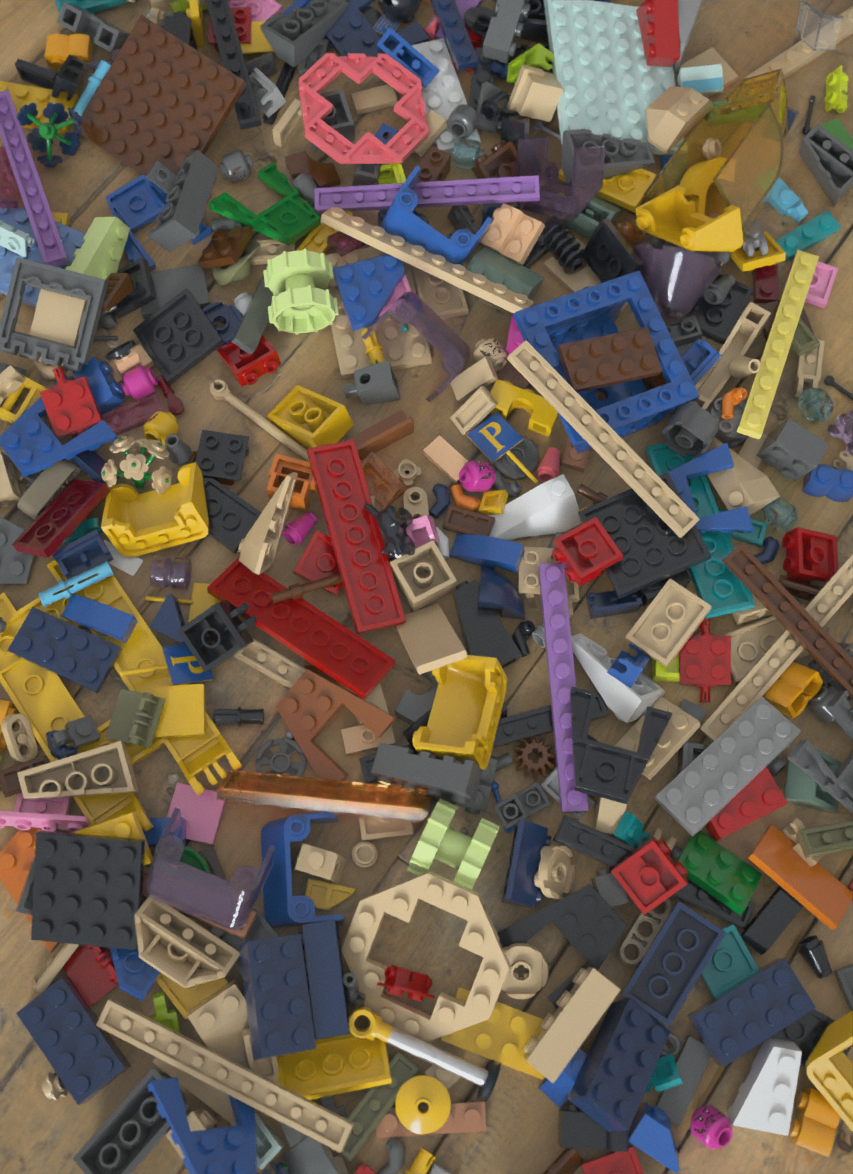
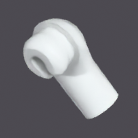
(443, 545)

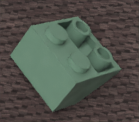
(591, 216)

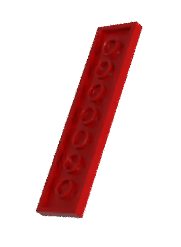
(355, 537)
(304, 629)

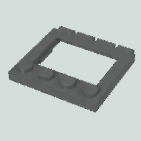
(61, 282)

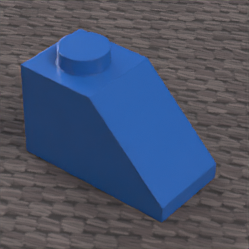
(561, 1088)
(655, 1136)

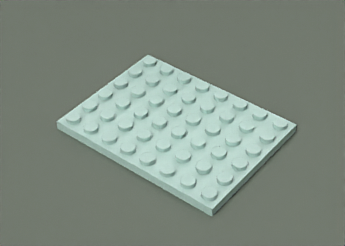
(603, 69)

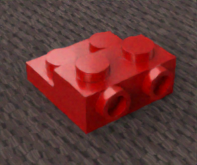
(248, 367)
(586, 551)
(810, 555)
(650, 874)

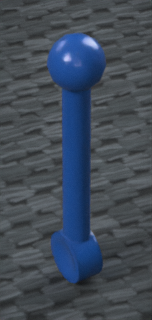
(494, 788)

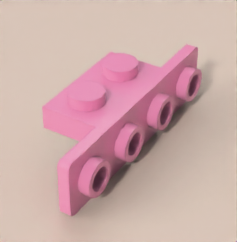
(44, 814)

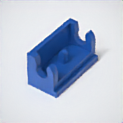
(699, 359)
(628, 667)

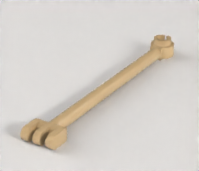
(226, 395)

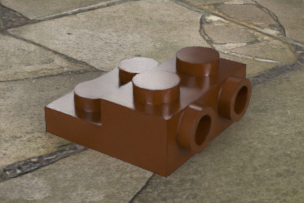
(499, 163)

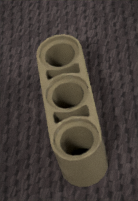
(48, 487)
(641, 943)

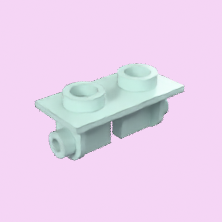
(15, 241)

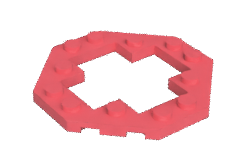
(369, 148)

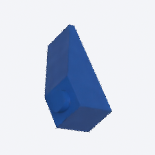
(407, 56)

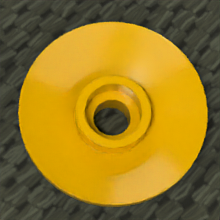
(418, 1090)

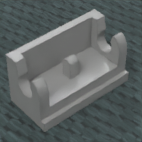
(266, 93)

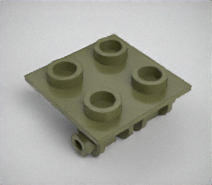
(135, 718)

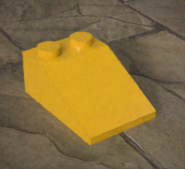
(311, 418)

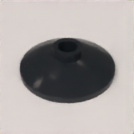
(478, 19)

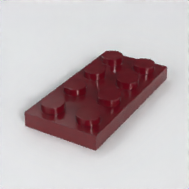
(61, 518)

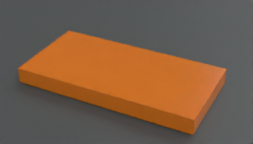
(808, 885)

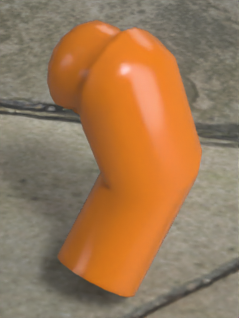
(730, 400)
(464, 501)

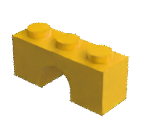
(511, 397)

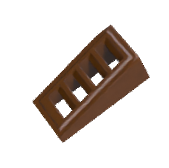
(118, 288)

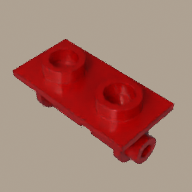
(397, 983)

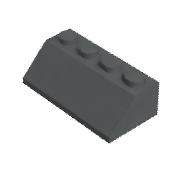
(127, 1133)

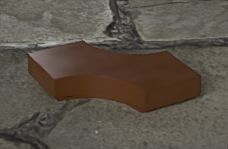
(322, 173)

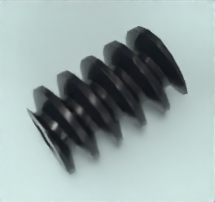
(562, 247)

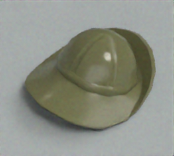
(238, 271)

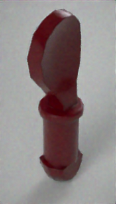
(174, 403)

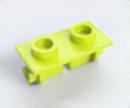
(835, 91)

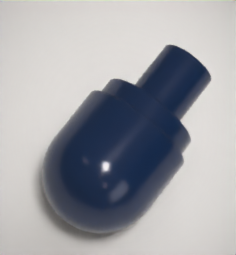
(500, 69)

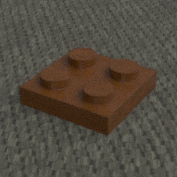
(225, 247)

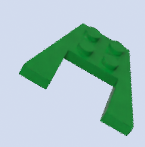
(282, 221)

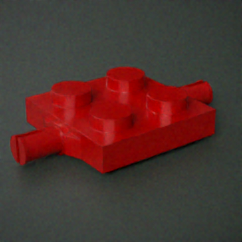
(70, 405)
(706, 661)

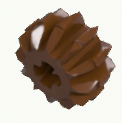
(542, 763)

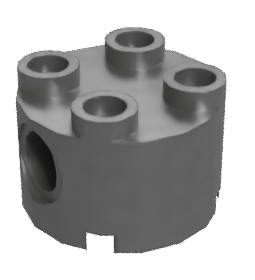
(728, 428)

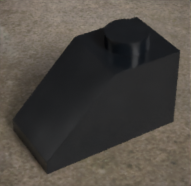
(513, 127)

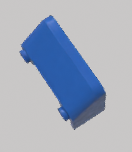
(403, 223)
(280, 906)

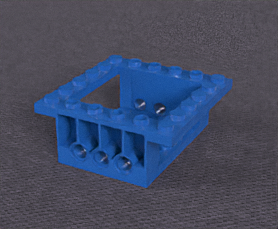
(590, 315)

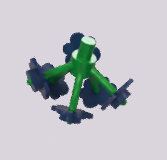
(42, 137)

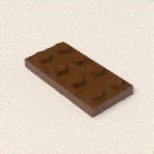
(609, 359)

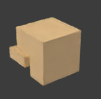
(535, 94)

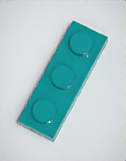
(809, 234)

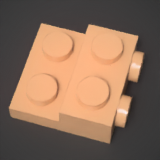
(512, 233)

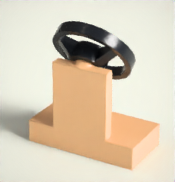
(127, 359)

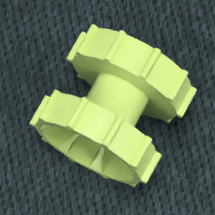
(299, 284)
(452, 846)

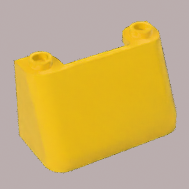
(678, 222)
(155, 520)
(465, 710)

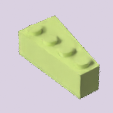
(101, 248)

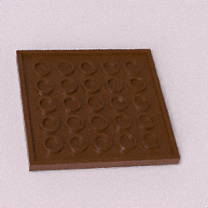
(159, 101)

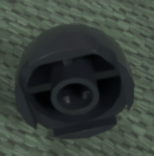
(399, 9)

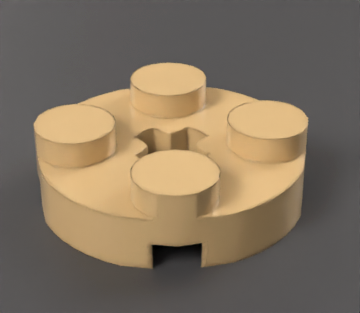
(555, 871)
(533, 980)

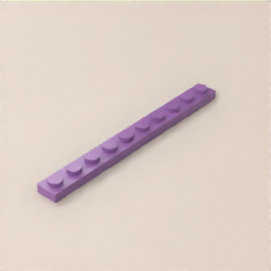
(30, 184)
(430, 193)
(561, 679)

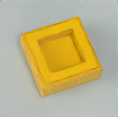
(493, 502)

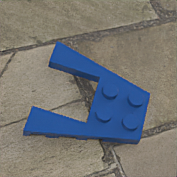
(138, 206)
(35, 447)
(711, 462)
(210, 1150)

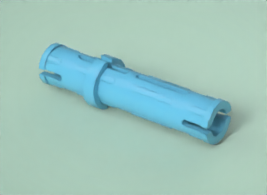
(94, 83)
(48, 596)

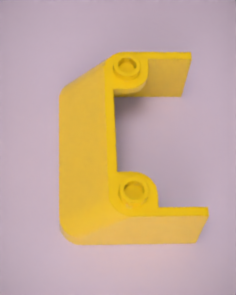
(831, 1068)

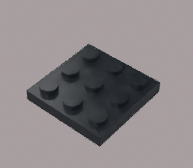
(178, 336)

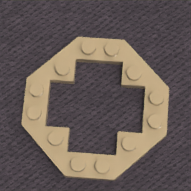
(478, 938)

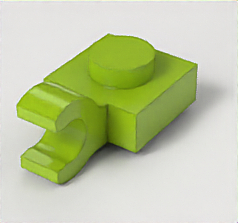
(182, 5)
(162, 1015)

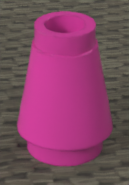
(297, 530)

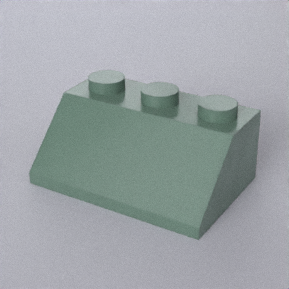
(505, 271)

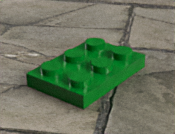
(719, 872)

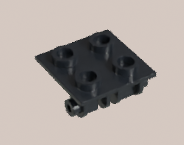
(222, 454)

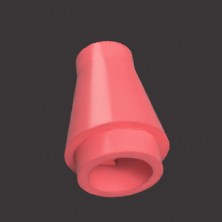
(550, 465)

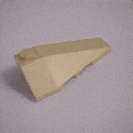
(742, 484)
(262, 540)

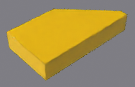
(326, 894)

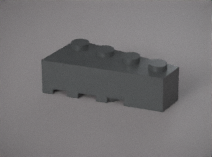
(505, 28)
(186, 202)
(427, 772)

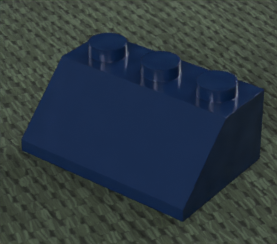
(524, 864)

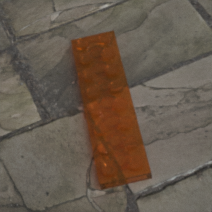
(325, 795)

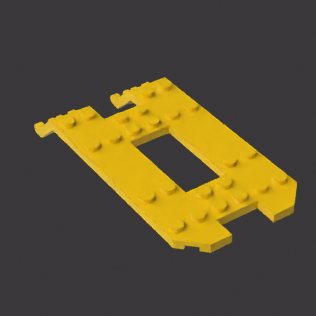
(50, 705)

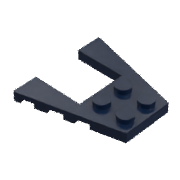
(355, 34)

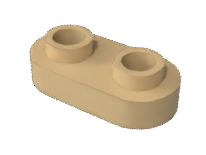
(418, 507)
(20, 736)

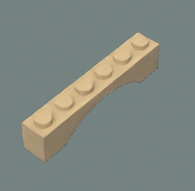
(738, 343)

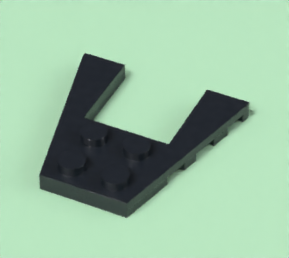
(604, 768)
(582, 919)

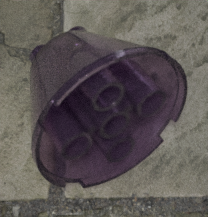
(676, 277)

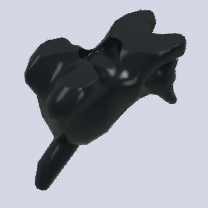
(393, 525)

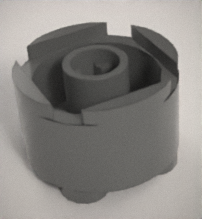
(690, 430)

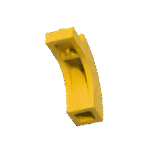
(698, 179)

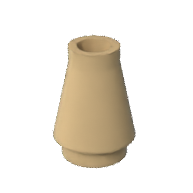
(743, 366)

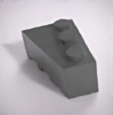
(829, 162)

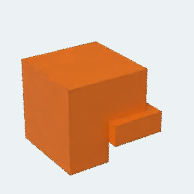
(304, 485)

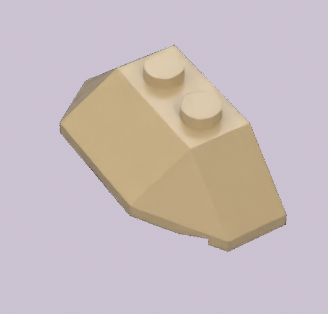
(674, 116)
(180, 945)

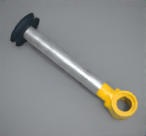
(484, 1078)

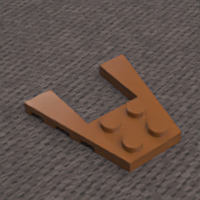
(312, 705)

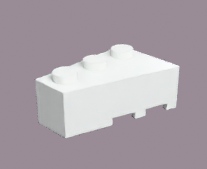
(769, 1089)

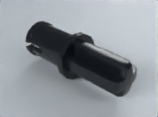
(238, 716)

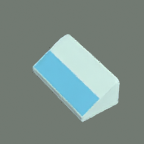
(702, 78)

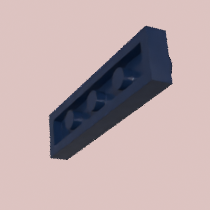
(455, 34)

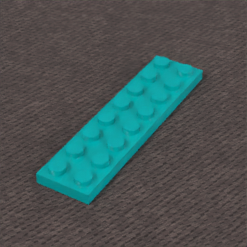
(710, 578)

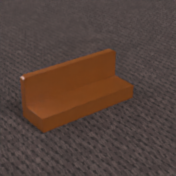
(383, 434)

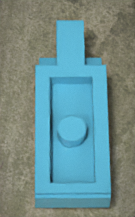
(787, 202)

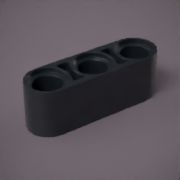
(771, 920)

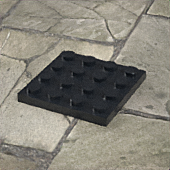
(647, 543)
(87, 889)

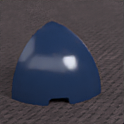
(500, 593)

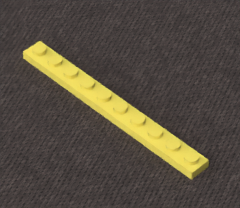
(778, 345)

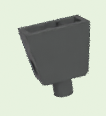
(374, 384)

